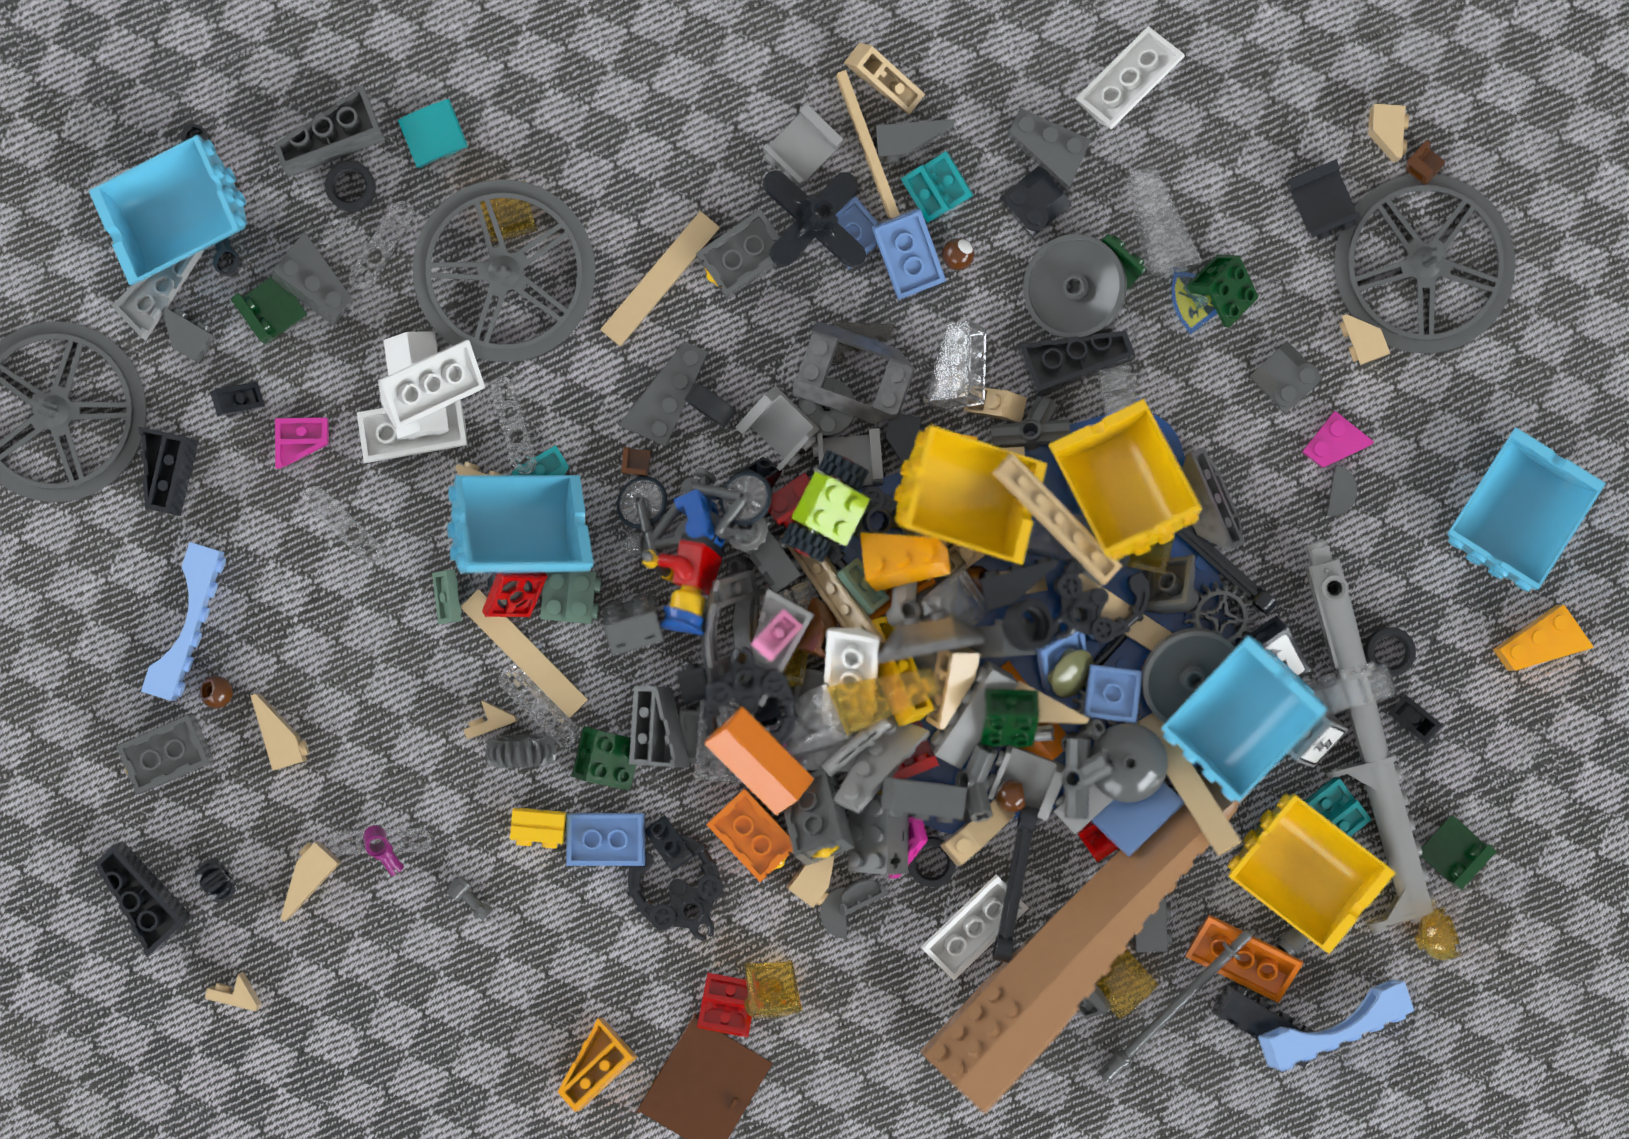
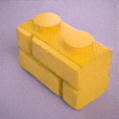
(538, 826)

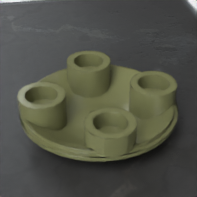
(1070, 672)

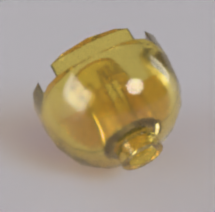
(1438, 936)

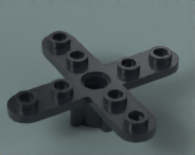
(808, 224)

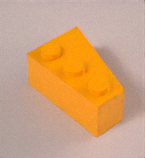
(902, 559)
(1544, 639)
(596, 1066)

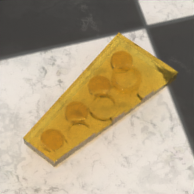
(876, 699)

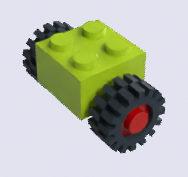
(828, 507)

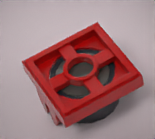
(513, 594)

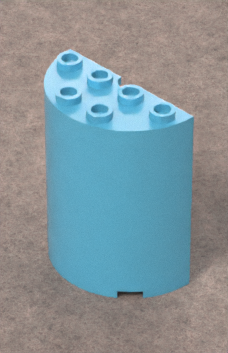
(169, 208)
(1524, 511)
(518, 524)
(1244, 718)

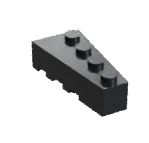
(1069, 360)
(142, 898)
(1251, 1015)

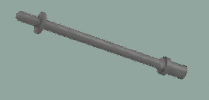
(1123, 1057)

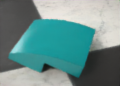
(432, 133)
(937, 186)
(1339, 806)

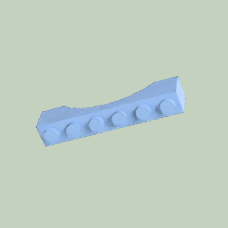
(167, 674)
(1381, 1005)

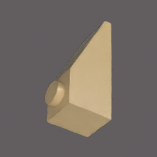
(884, 77)
(954, 674)
(1053, 711)
(280, 739)
(975, 835)
(309, 873)
(812, 881)

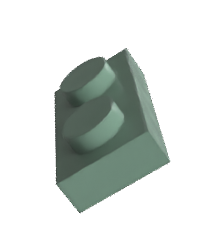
(854, 579)
(446, 596)

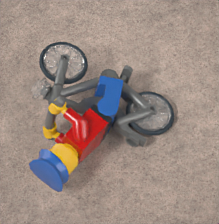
(699, 536)

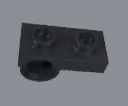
(668, 843)

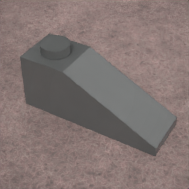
(903, 139)

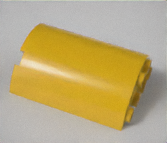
(1127, 481)
(957, 497)
(1308, 871)

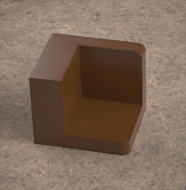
(1424, 163)
(635, 462)

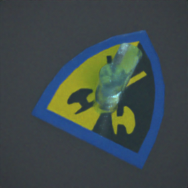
(1190, 308)

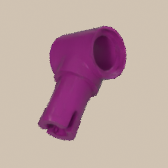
(382, 850)

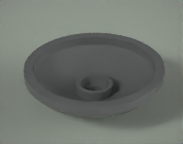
(1150, 758)

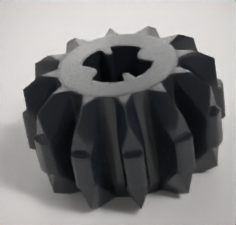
(216, 880)

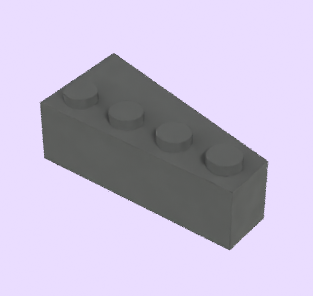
(331, 134)

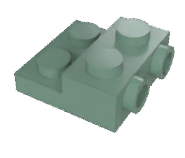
(570, 597)

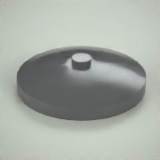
(1074, 286)
(1180, 668)

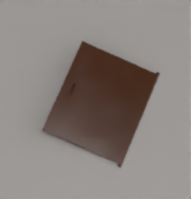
(704, 1084)

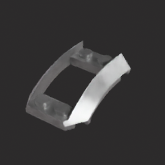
(817, 364)
(737, 589)

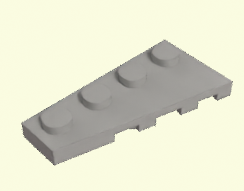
(145, 301)
(772, 607)
(879, 762)

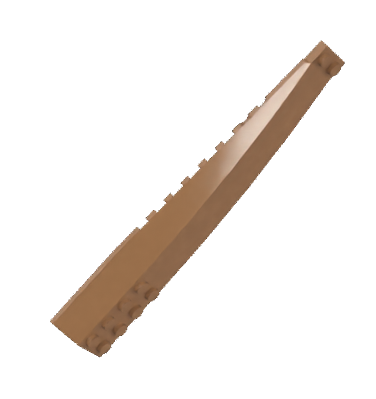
(1047, 977)

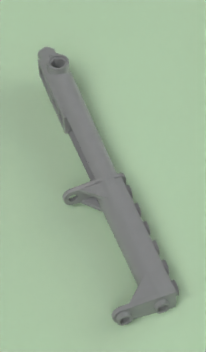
(1377, 765)

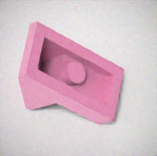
(777, 635)

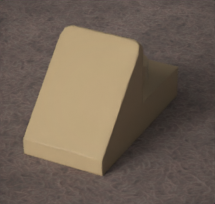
(496, 719)
(242, 996)

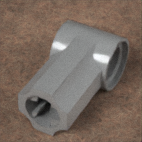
(903, 601)

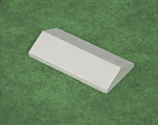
(1129, 78)
(402, 352)
(430, 384)
(381, 442)
(851, 655)
(970, 929)

